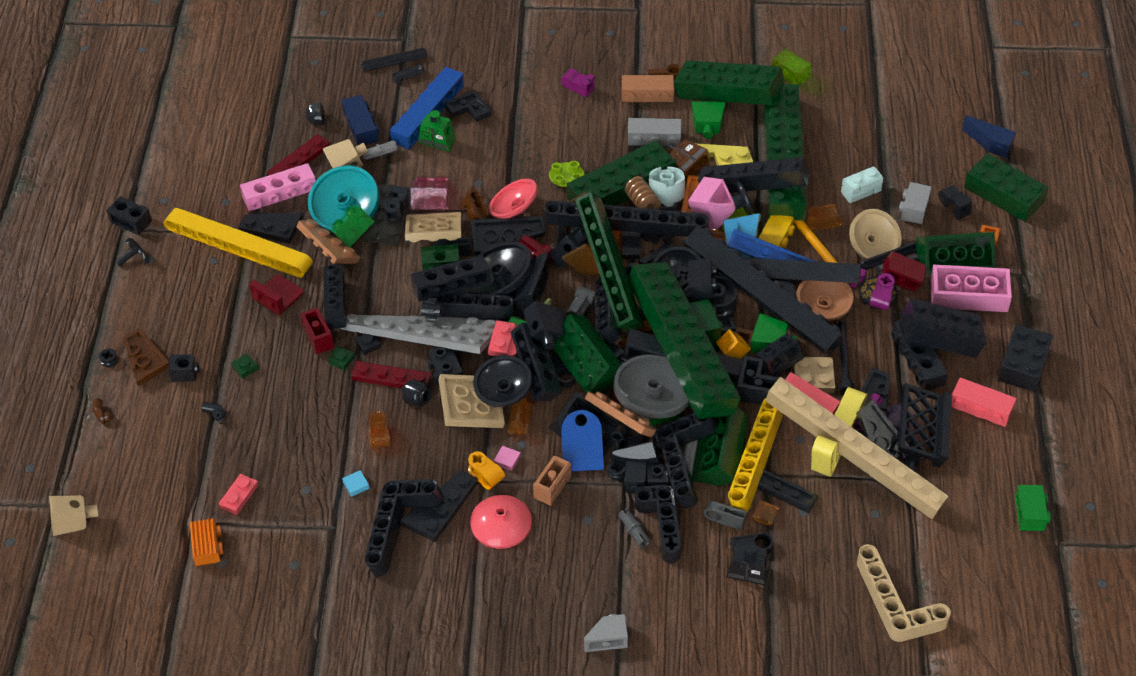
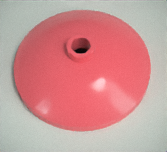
(513, 199)
(501, 530)

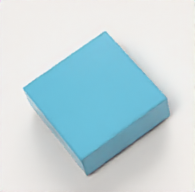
(355, 483)

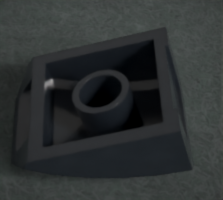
(638, 448)

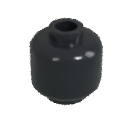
(416, 393)

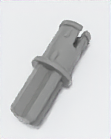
(380, 150)

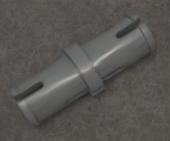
(634, 528)

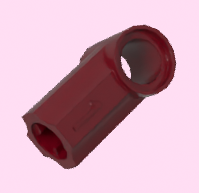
(536, 248)

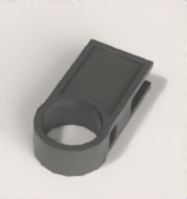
(725, 515)

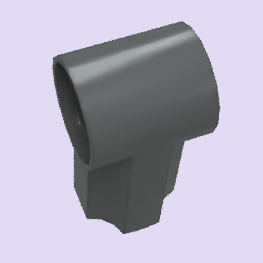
(583, 300)

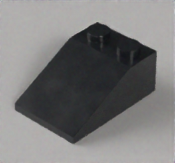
(578, 402)

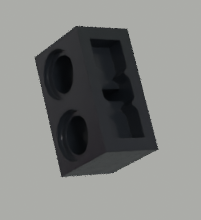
(129, 215)
(780, 355)

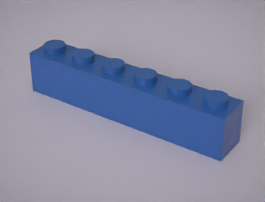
(442, 89)

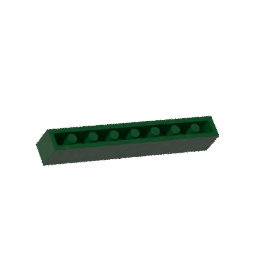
(609, 262)

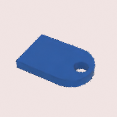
(582, 444)

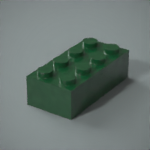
(1006, 187)
(587, 355)

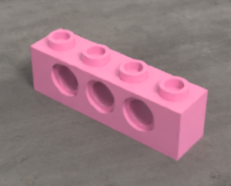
(277, 187)

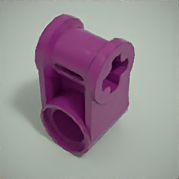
(882, 293)

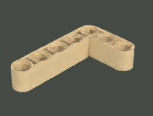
(891, 600)

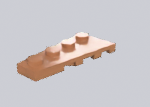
(331, 246)
(618, 412)

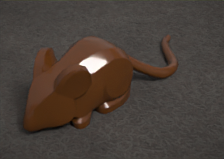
(474, 203)

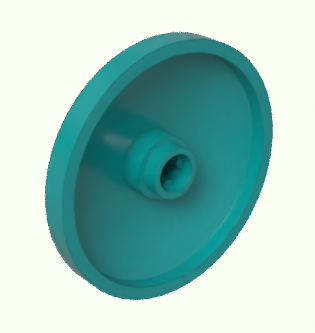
(339, 190)

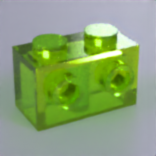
(794, 68)

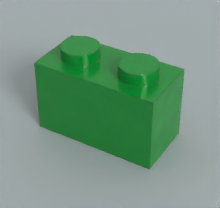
(1031, 508)

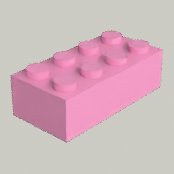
(971, 288)

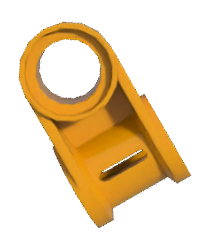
(485, 470)

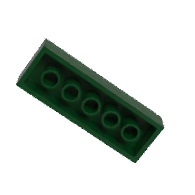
(729, 82)
(611, 179)

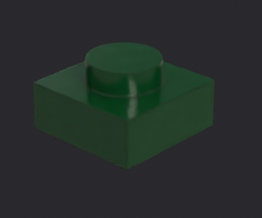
(341, 358)
(244, 366)

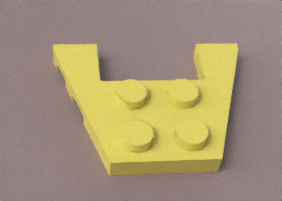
(728, 154)

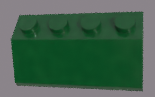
(957, 249)
(721, 451)

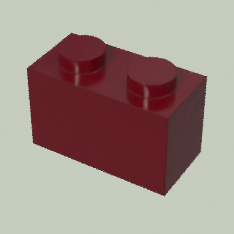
(906, 271)
(316, 330)

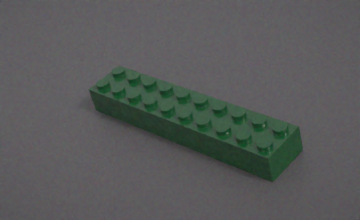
(784, 141)
(683, 340)

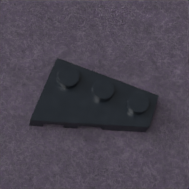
(271, 225)
(879, 428)

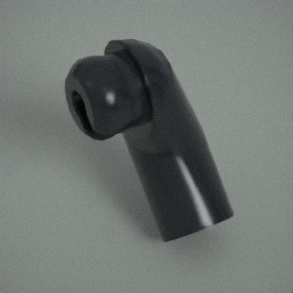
(216, 409)

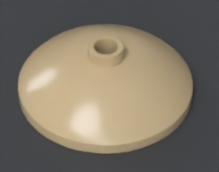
(877, 226)

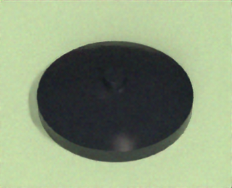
(509, 268)

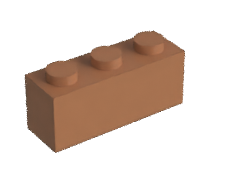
(647, 88)

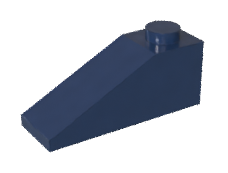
(989, 136)

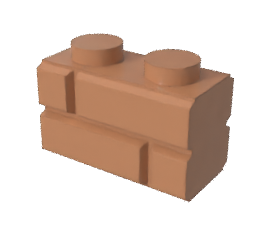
(552, 480)

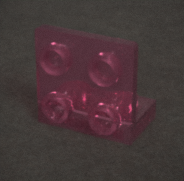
(429, 193)

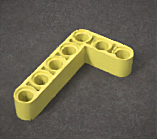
(825, 451)

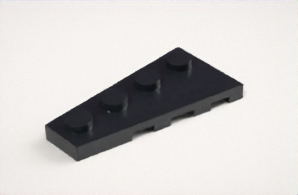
(496, 231)
(876, 383)
(432, 520)

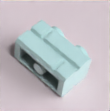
(862, 184)

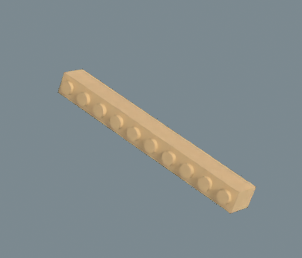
(857, 448)

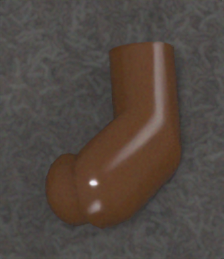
(98, 411)

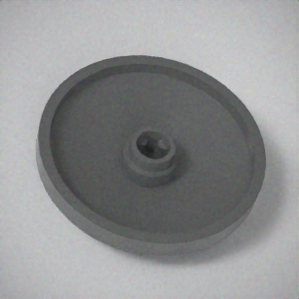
(649, 387)

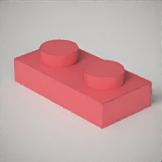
(238, 494)

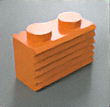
(205, 541)

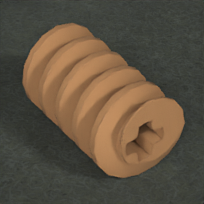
(641, 194)

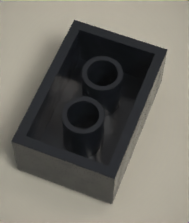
(1025, 357)

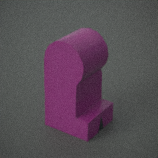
(578, 82)

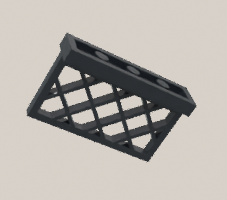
(941, 424)

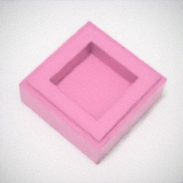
(507, 458)

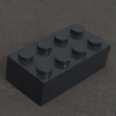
(943, 328)

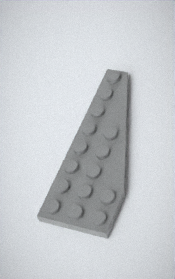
(447, 332)

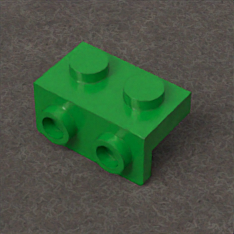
(352, 225)

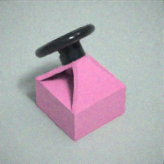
(716, 202)

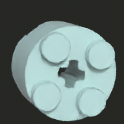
(667, 185)

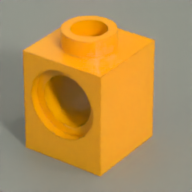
(733, 345)

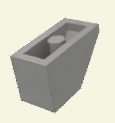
(607, 634)

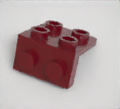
(276, 294)

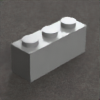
(646, 130)

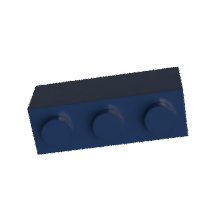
(360, 120)

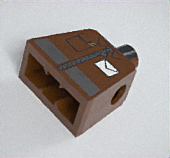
(689, 157)

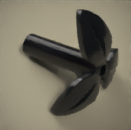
(135, 249)

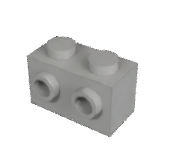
(915, 202)

